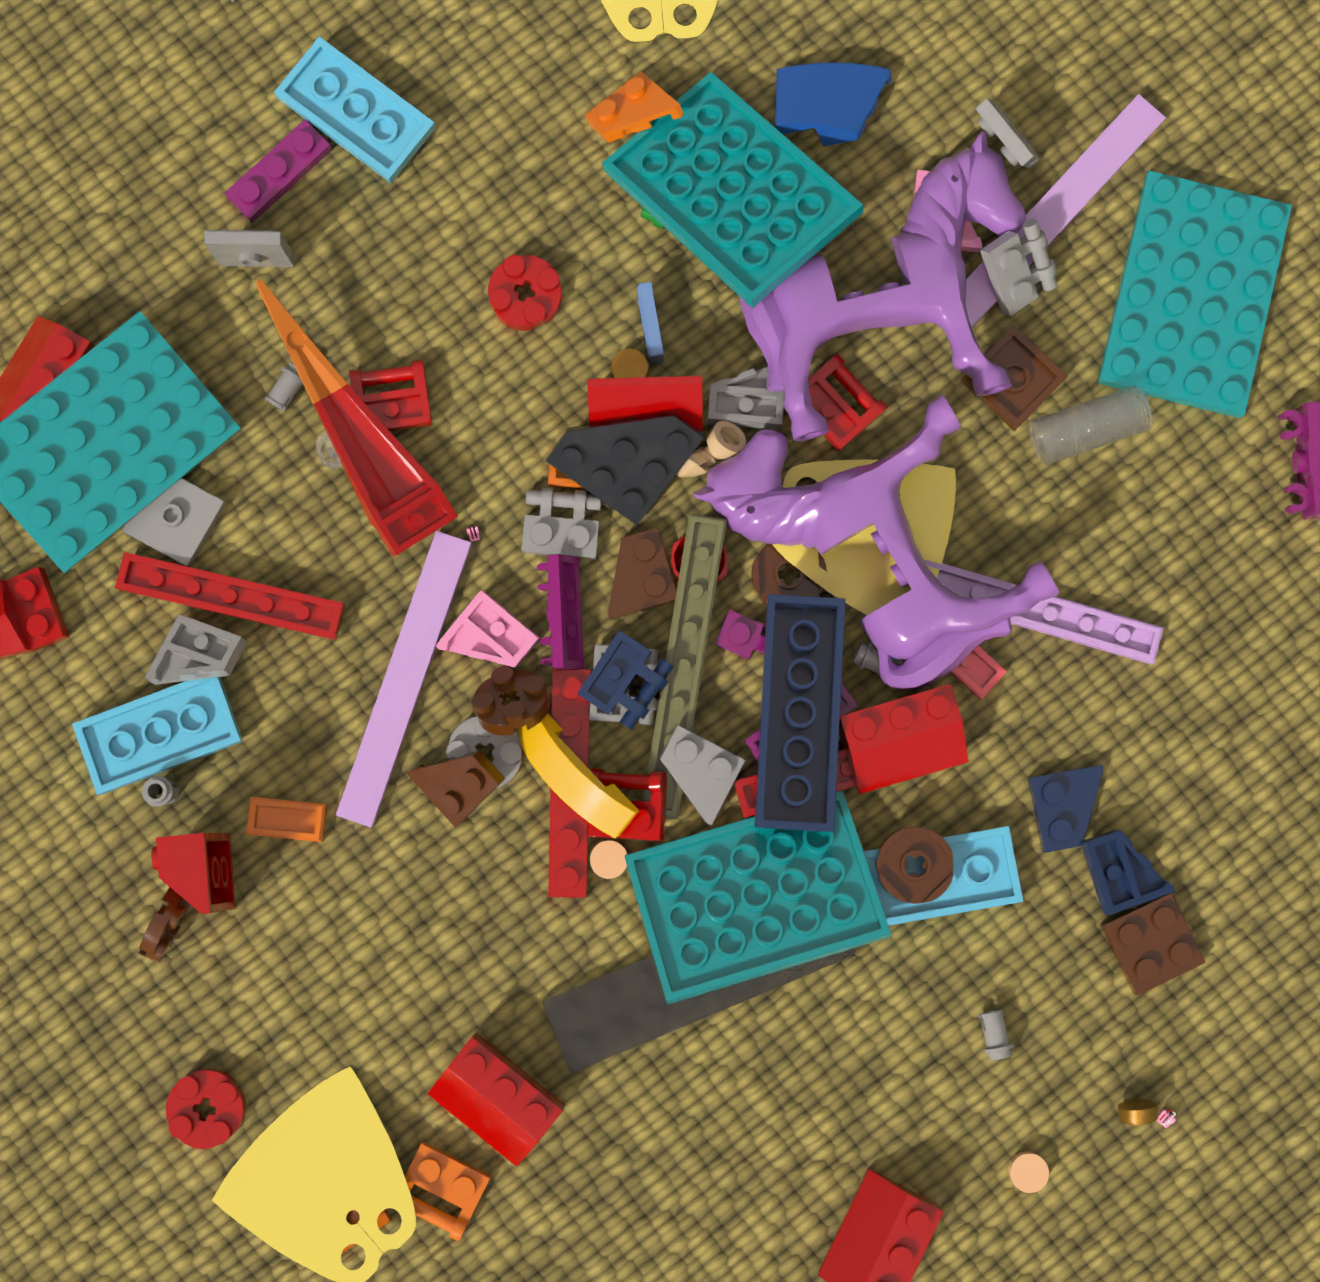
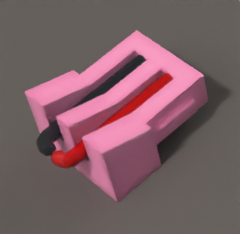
(473, 533)

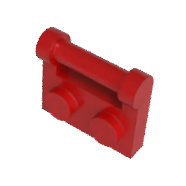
(396, 408)
(841, 418)
(650, 820)

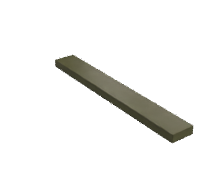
(687, 642)

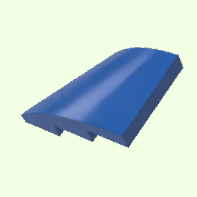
(828, 98)

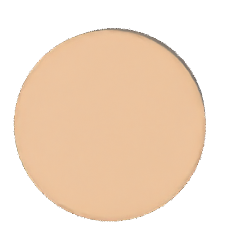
(608, 859)
(1028, 1172)

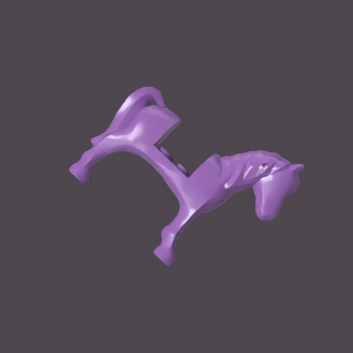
(805, 309)
(923, 626)

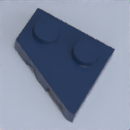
(1064, 806)
(1121, 873)

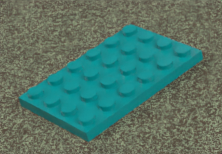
(733, 189)
(1194, 294)
(106, 441)
(753, 902)

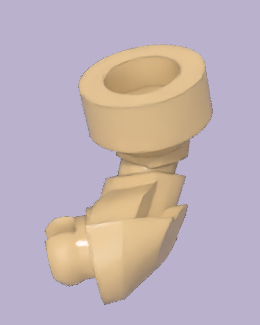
(723, 442)

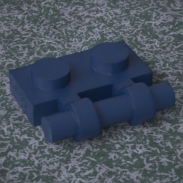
(615, 674)

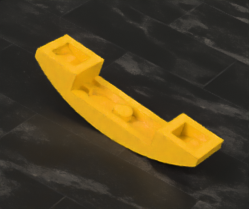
(573, 781)

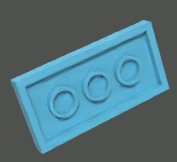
(355, 109)
(157, 733)
(981, 879)

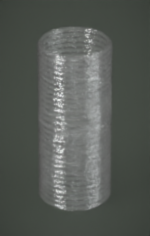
(1099, 424)

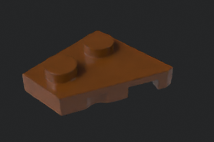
(641, 576)
(457, 784)

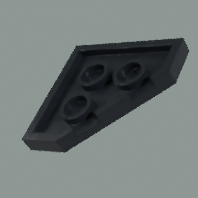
(626, 459)

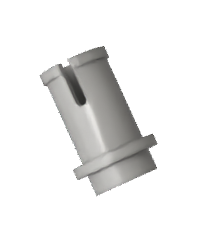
(285, 388)
(867, 657)
(152, 787)
(995, 1035)

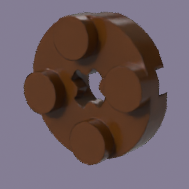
(766, 580)
(508, 685)
(936, 865)
(164, 926)

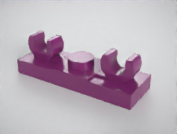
(1305, 458)
(563, 612)

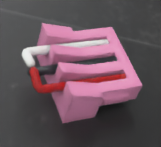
(1166, 1118)

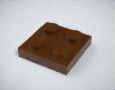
(1030, 373)
(1152, 943)

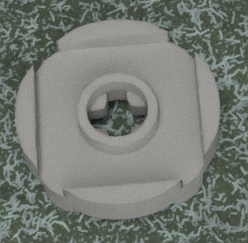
(507, 749)

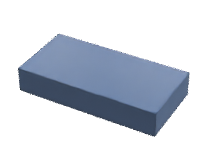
(650, 323)

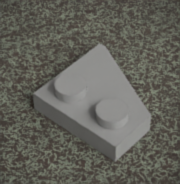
(746, 401)
(195, 653)
(701, 770)

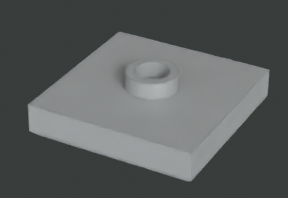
(249, 248)
(177, 521)

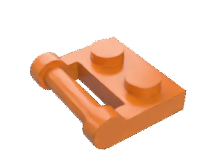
(449, 1180)

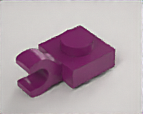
(741, 635)

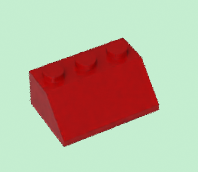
(39, 359)
(645, 398)
(904, 739)
(197, 869)
(496, 1099)
(881, 1234)

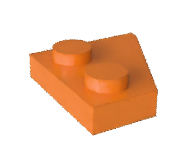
(632, 109)

